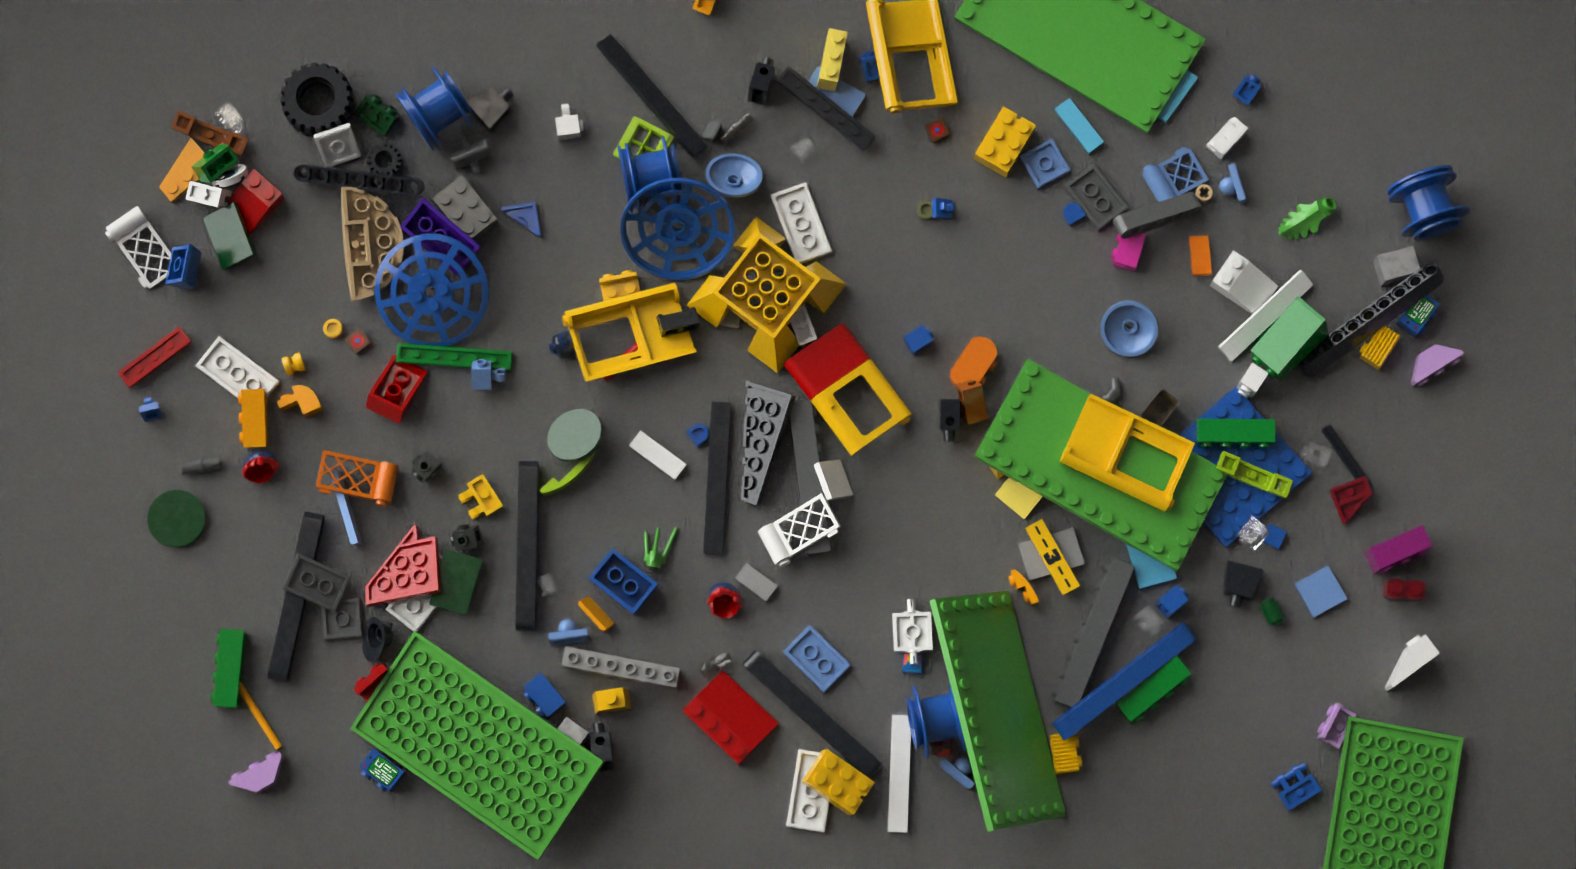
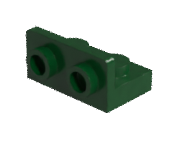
(377, 114)

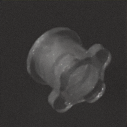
(803, 149)
(548, 585)

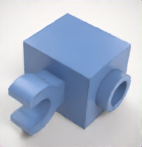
(484, 375)

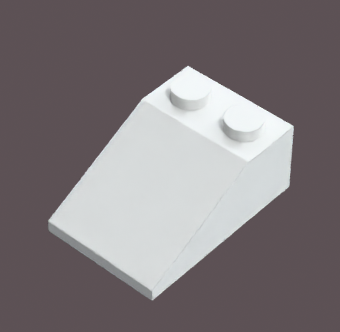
(1243, 283)
(1418, 653)

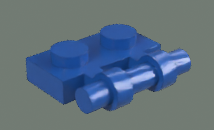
(1298, 792)

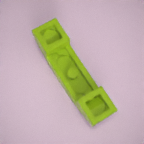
(1253, 475)
(554, 486)

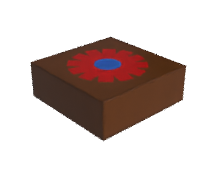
(937, 130)
(357, 341)

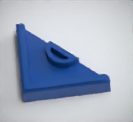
(525, 215)

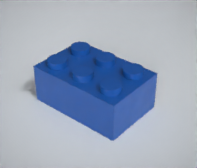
(623, 582)

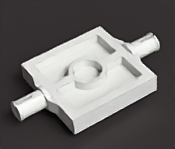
(912, 632)

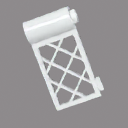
(125, 229)
(776, 541)

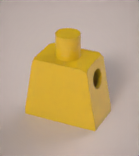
(611, 700)

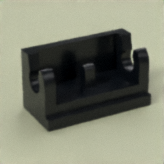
(678, 322)

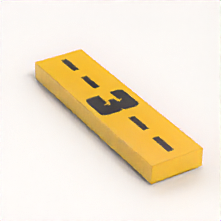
(1052, 557)

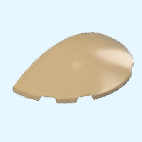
(367, 238)

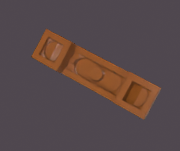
(207, 133)

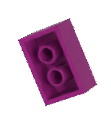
(1398, 550)

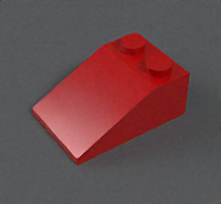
(256, 200)
(395, 390)

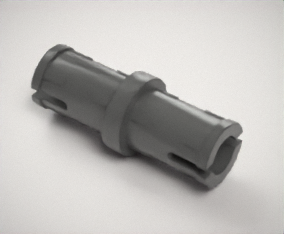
(200, 466)

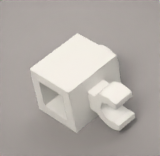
(569, 125)

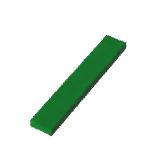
(451, 356)

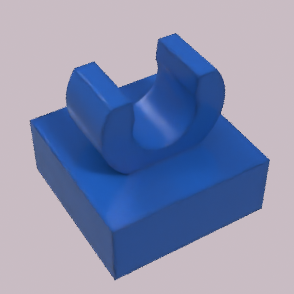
(942, 208)
(150, 410)

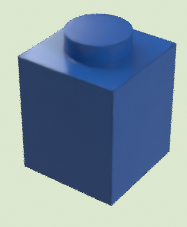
(918, 339)

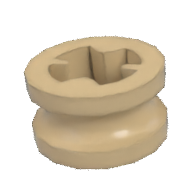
(1209, 194)

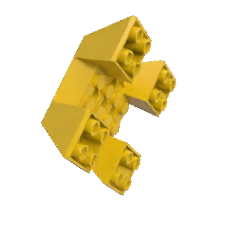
(762, 256)

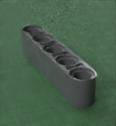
(1157, 215)

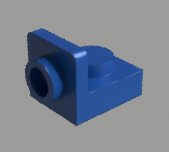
(869, 66)
(1248, 88)

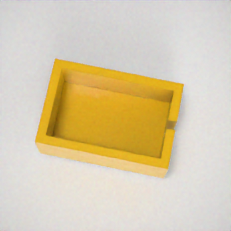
(1004, 142)
(837, 782)

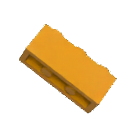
(253, 417)

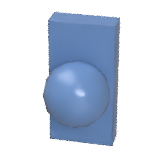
(1229, 185)
(568, 634)
(959, 771)

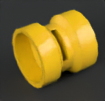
(293, 364)

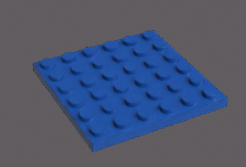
(1236, 499)

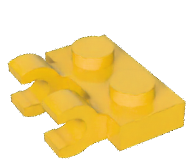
(484, 495)

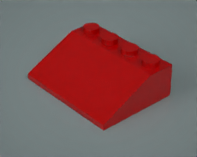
(730, 717)

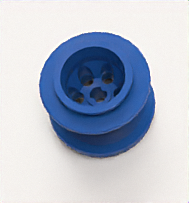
(435, 107)
(648, 168)
(1428, 202)
(933, 720)

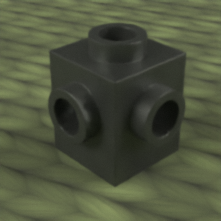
(420, 462)
(466, 538)

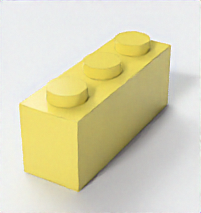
(832, 59)

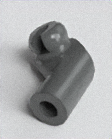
(1115, 392)

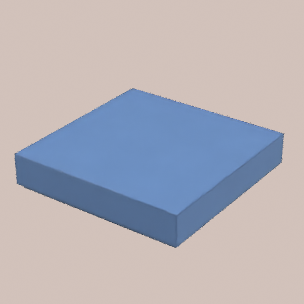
(1044, 163)
(1320, 591)

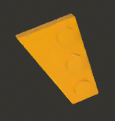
(181, 173)

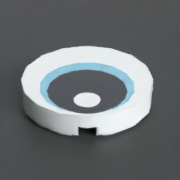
(231, 176)

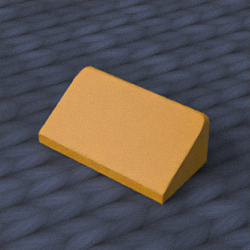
(596, 614)

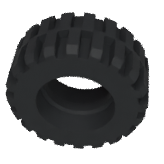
(310, 77)

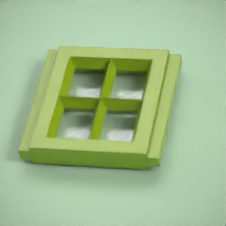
(643, 138)

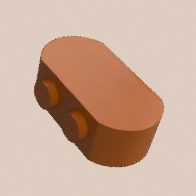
(974, 361)

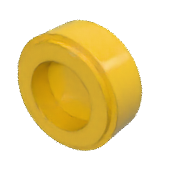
(333, 328)

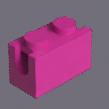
(1128, 252)

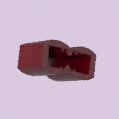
(1399, 589)

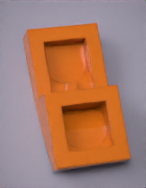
(1200, 255)

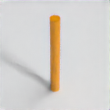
(259, 717)

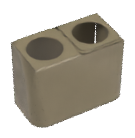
(1162, 395)

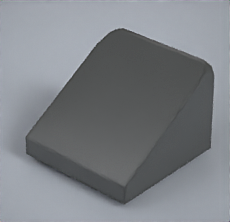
(712, 131)

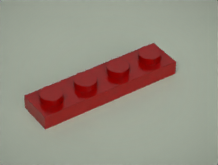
(154, 357)

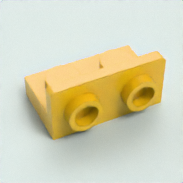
(619, 285)

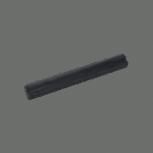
(1343, 453)

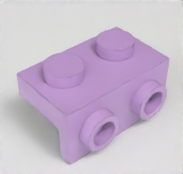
(1334, 728)

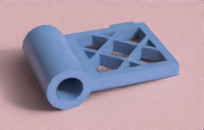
(1160, 181)

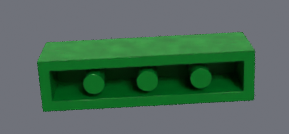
(1235, 432)
(229, 668)
(1152, 689)

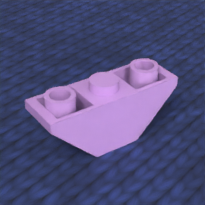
(1433, 362)
(260, 775)

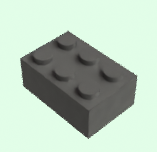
(465, 208)

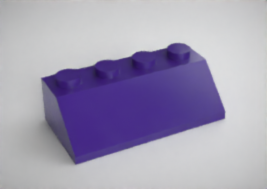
(428, 219)

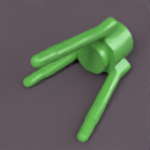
(655, 559)

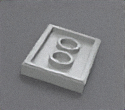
(1067, 544)

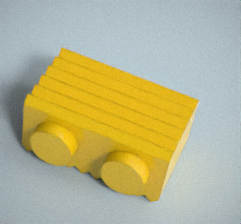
(1379, 347)
(1065, 754)

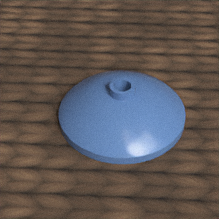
(733, 175)
(1125, 339)

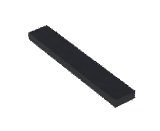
(826, 108)

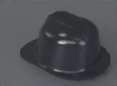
(377, 636)

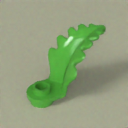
(1307, 218)

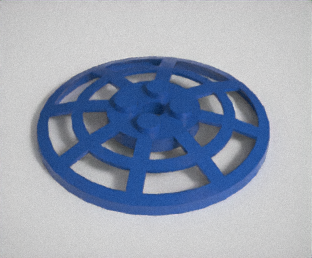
(674, 236)
(440, 282)

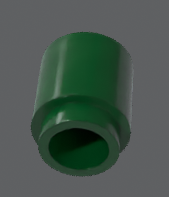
(1272, 611)

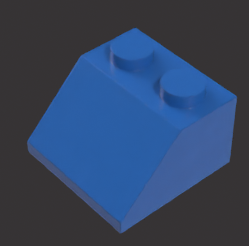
(183, 267)

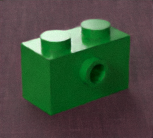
(215, 163)

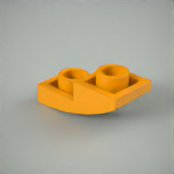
(1019, 582)

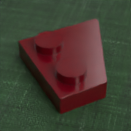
(1351, 497)

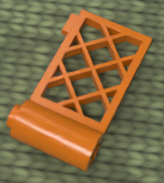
(382, 482)

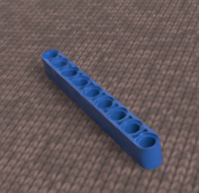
(1124, 681)

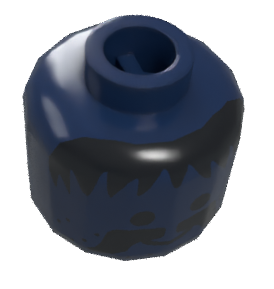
(562, 345)

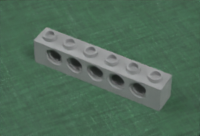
(620, 667)

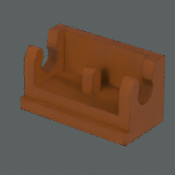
(971, 401)

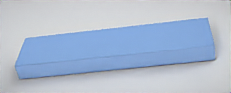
(347, 512)

